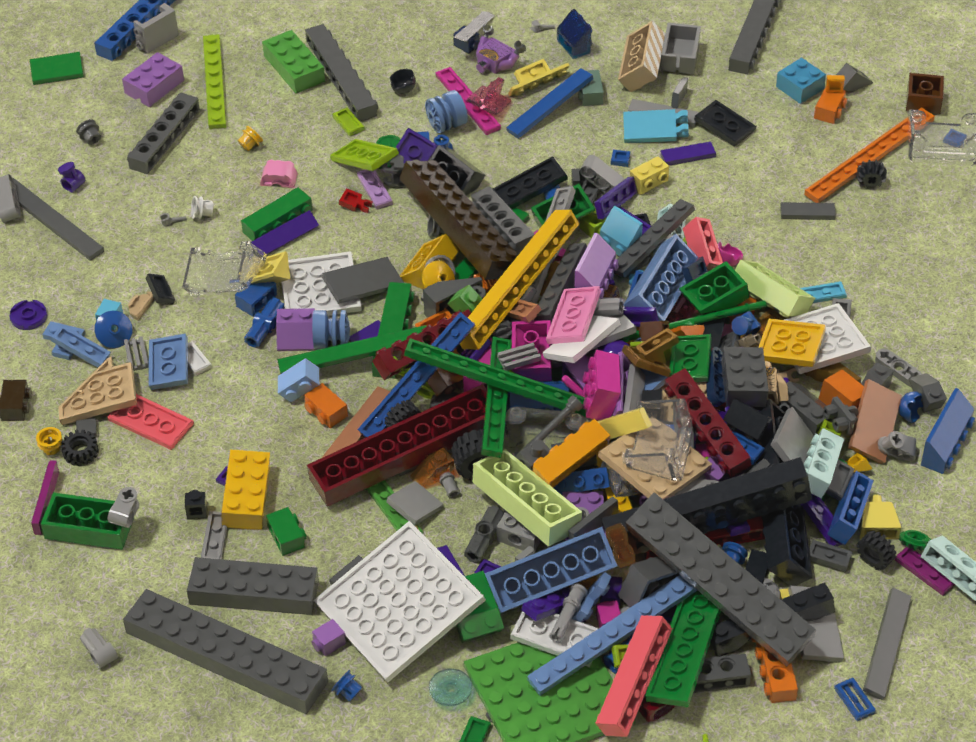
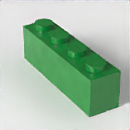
(276, 213)

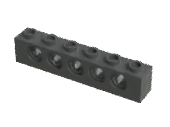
(163, 133)
(502, 218)
(736, 676)

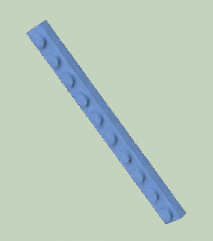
(609, 635)

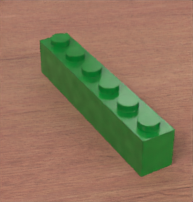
(395, 312)

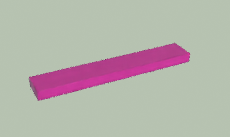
(452, 81)

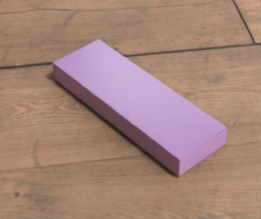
(374, 188)

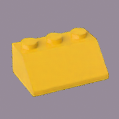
(439, 246)

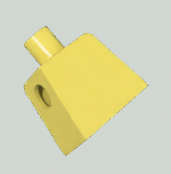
(881, 518)

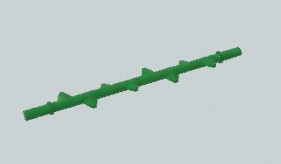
(708, 317)

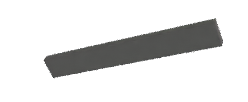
(57, 223)

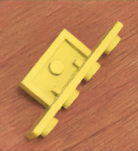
(535, 73)

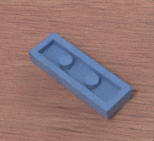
(80, 346)

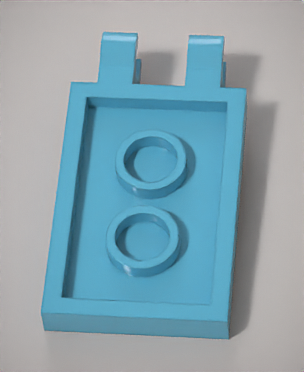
(654, 125)

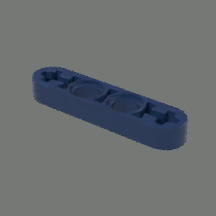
(715, 386)

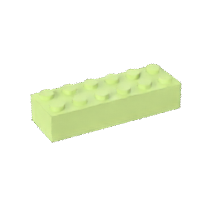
(526, 497)

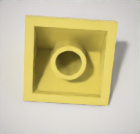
(274, 270)

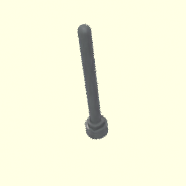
(572, 406)

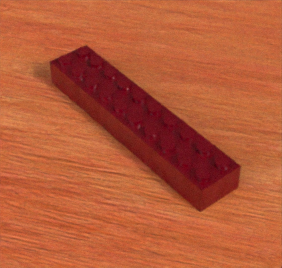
(397, 447)

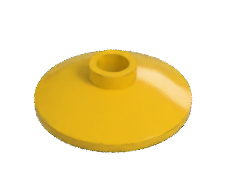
(433, 272)

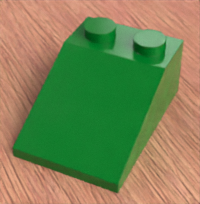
(716, 289)
(485, 618)

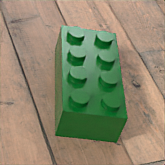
(82, 522)

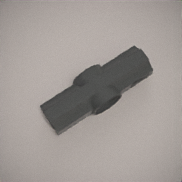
(483, 534)

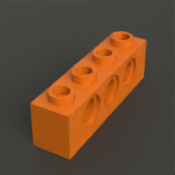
(777, 690)

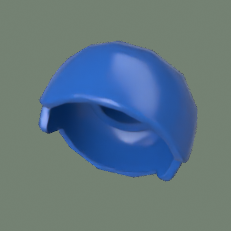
(909, 405)

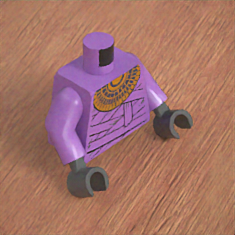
(495, 55)

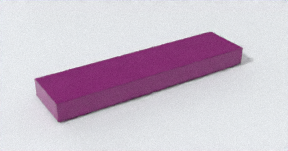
(45, 495)

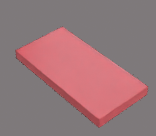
(152, 422)

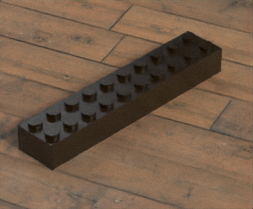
(458, 218)

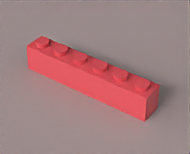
(633, 676)

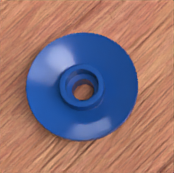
(106, 335)

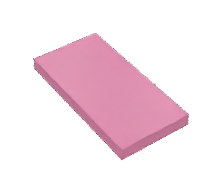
(573, 315)

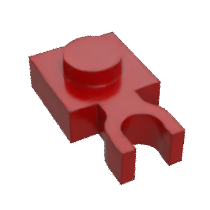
(353, 200)

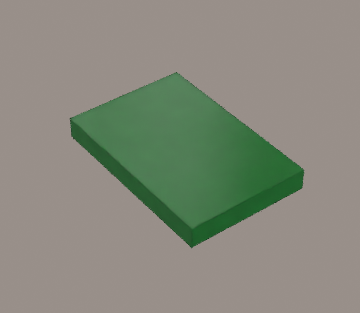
(56, 68)
(693, 354)

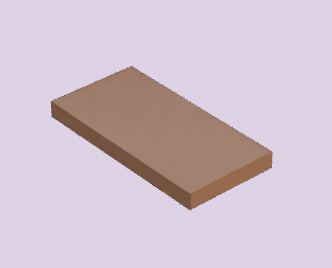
(875, 420)

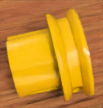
(248, 134)
(45, 443)

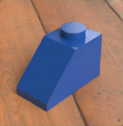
(255, 297)

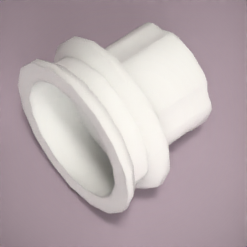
(201, 207)

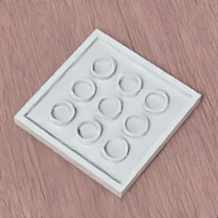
(308, 288)
(841, 338)

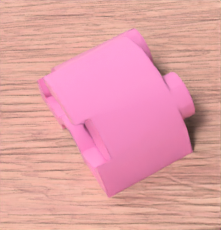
(279, 173)

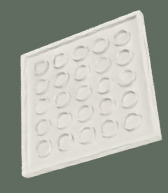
(399, 601)

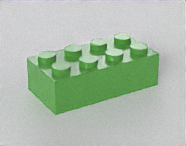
(293, 61)

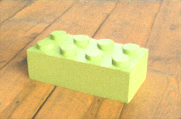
(774, 289)

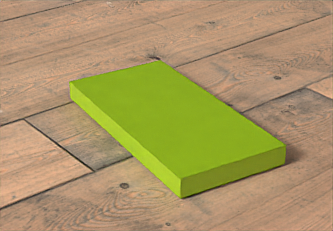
(364, 154)

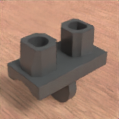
(843, 415)

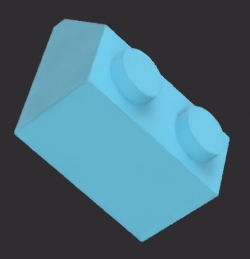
(620, 230)

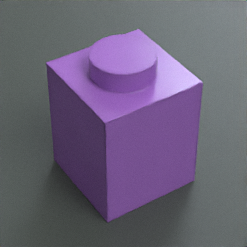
(328, 637)

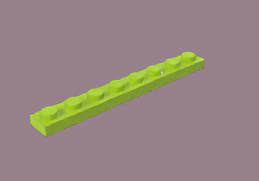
(214, 82)

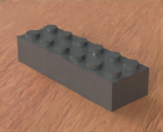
(253, 586)

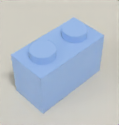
(298, 380)

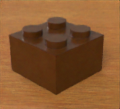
(925, 92)

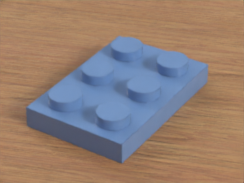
(168, 361)

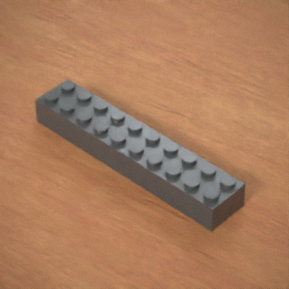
(720, 579)
(226, 651)

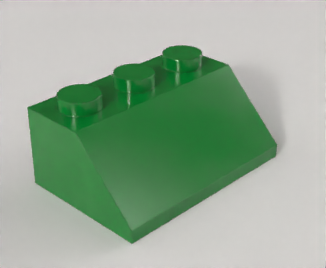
(580, 206)

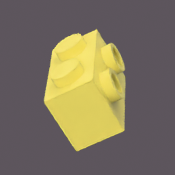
(650, 174)

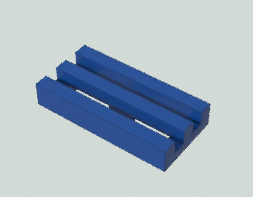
(857, 715)

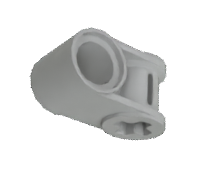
(898, 446)
(124, 508)

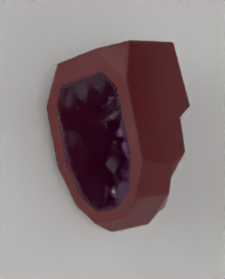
(653, 711)

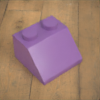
(294, 329)

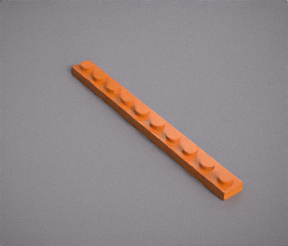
(847, 171)

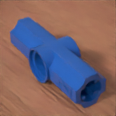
(263, 323)

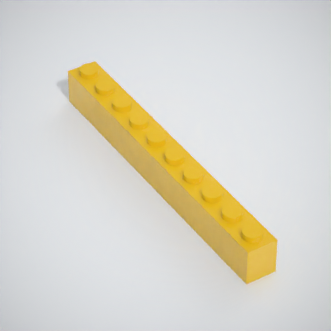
(519, 277)

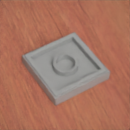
(414, 503)

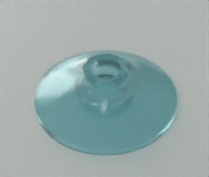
(450, 679)

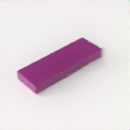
(923, 570)

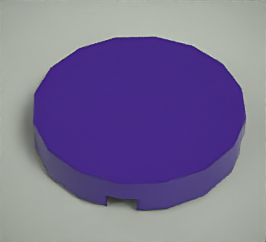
(28, 315)

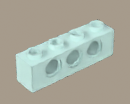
(822, 460)
(952, 564)

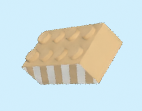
(641, 57)

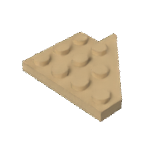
(101, 393)

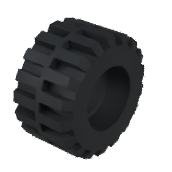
(467, 451)

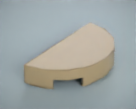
(140, 304)

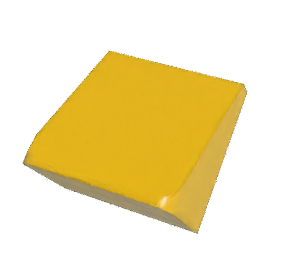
(859, 463)

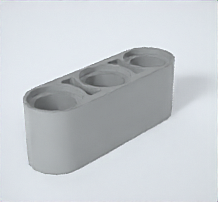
(600, 173)
(8, 199)

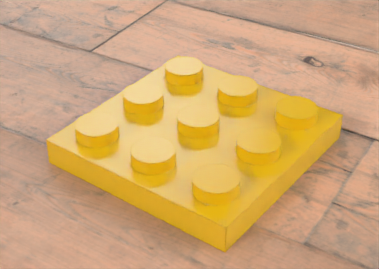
(792, 342)

